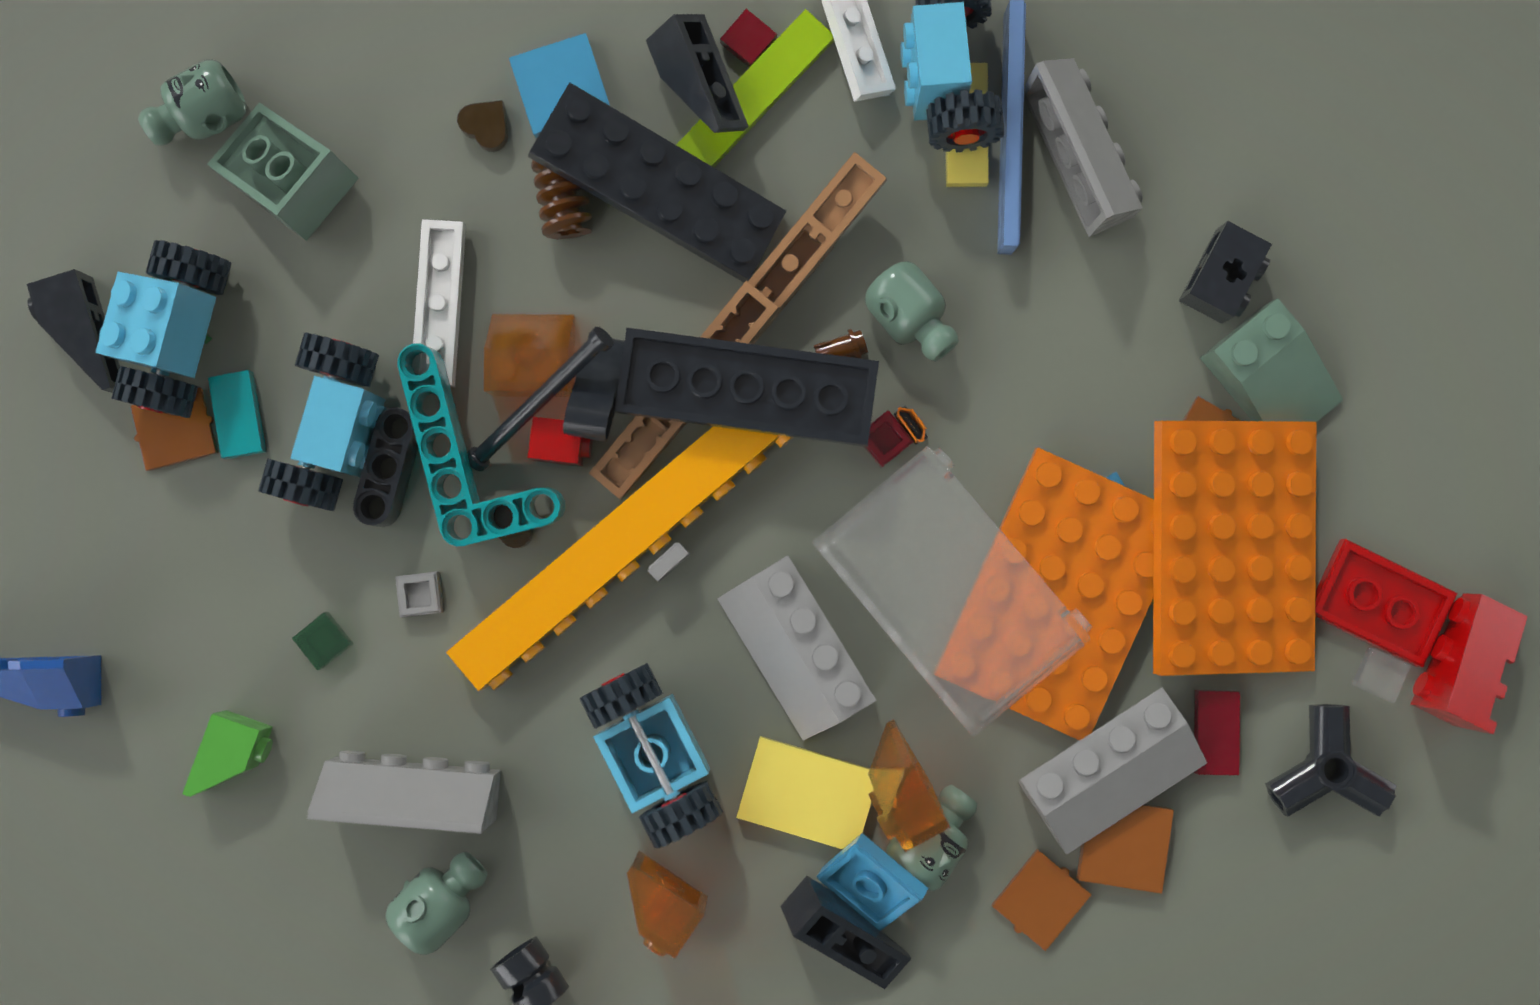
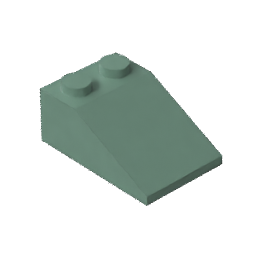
(283, 170)
(1273, 368)

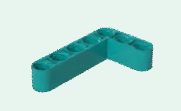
(456, 461)

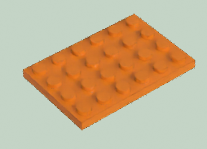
(1234, 547)
(1097, 556)

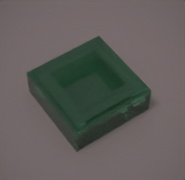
(322, 640)

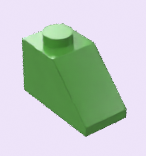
(228, 749)

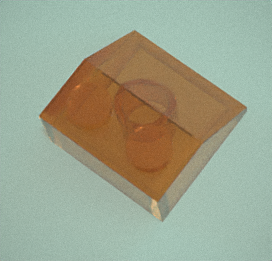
(526, 351)
(904, 792)
(663, 906)

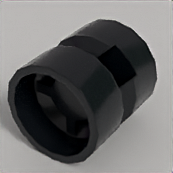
(529, 976)

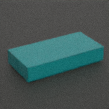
(237, 414)

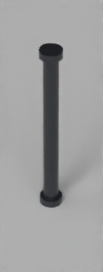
(598, 341)

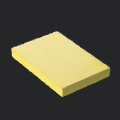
(806, 794)

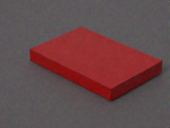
(1382, 603)

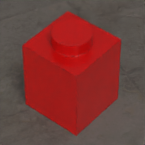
(552, 446)

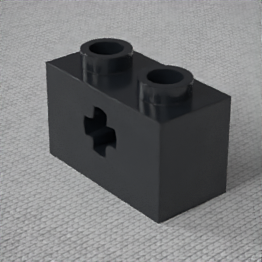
(1208, 288)

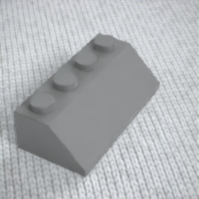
(1081, 145)
(796, 649)
(1113, 770)
(406, 793)

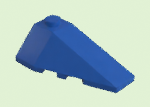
(53, 682)

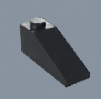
(695, 71)
(73, 316)
(842, 934)

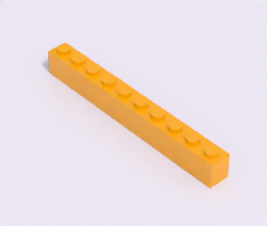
(608, 553)

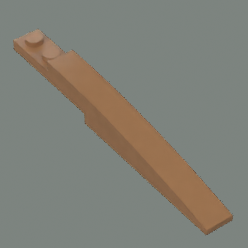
(753, 308)

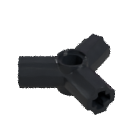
(1307, 781)

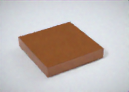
(1130, 851)

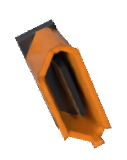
(911, 424)

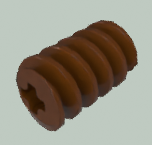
(560, 205)

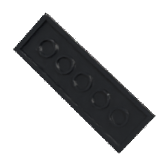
(656, 183)
(746, 387)

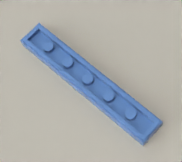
(1011, 144)

